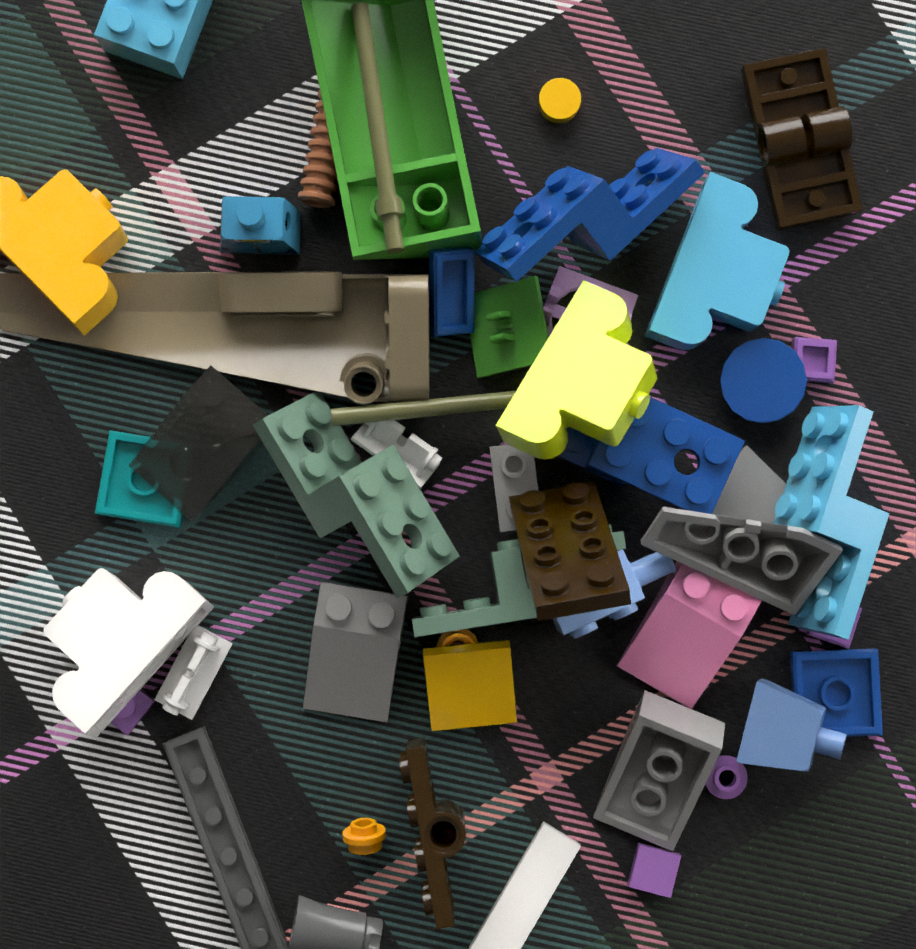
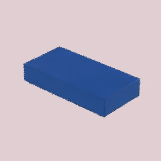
(451, 291)

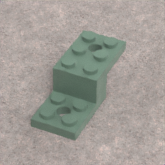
(372, 494)
(511, 591)

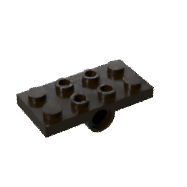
(802, 138)
(568, 551)
(431, 847)

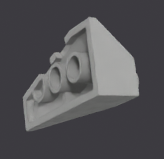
(753, 556)

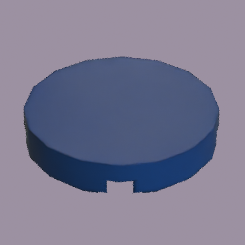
(763, 380)

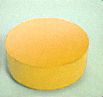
(559, 100)

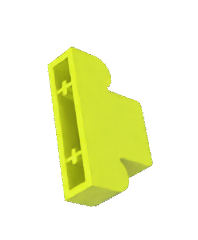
(581, 379)

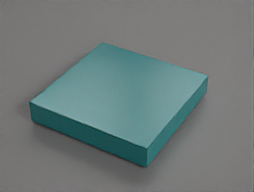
(125, 492)

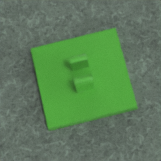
(508, 327)

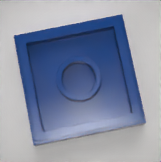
(844, 684)

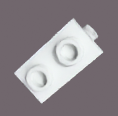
(417, 454)
(193, 672)

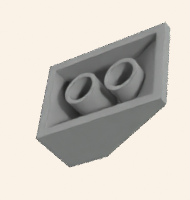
(354, 651)
(660, 770)

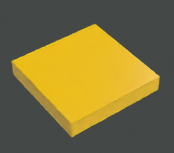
(470, 685)

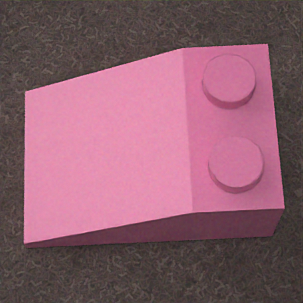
(688, 634)

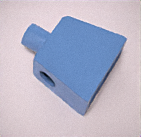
(786, 730)

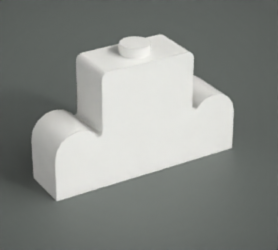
(118, 641)

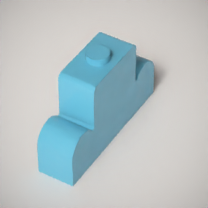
(718, 269)

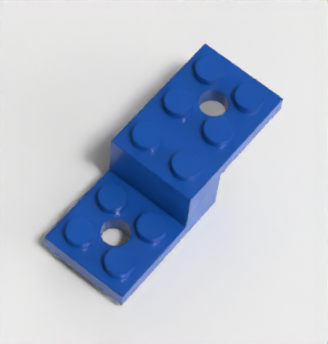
(588, 211)
(648, 454)

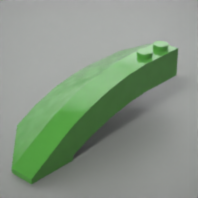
(419, 122)

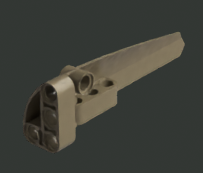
(257, 325)

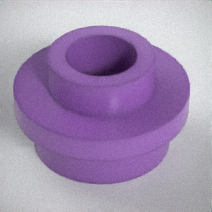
(739, 781)

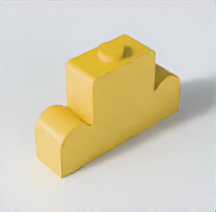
(61, 243)

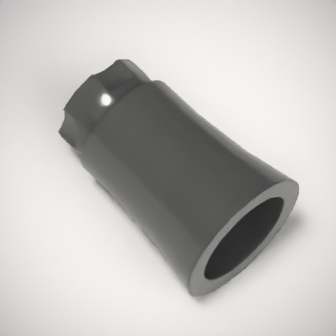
(332, 927)

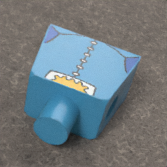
(259, 226)

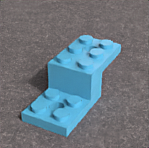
(819, 503)

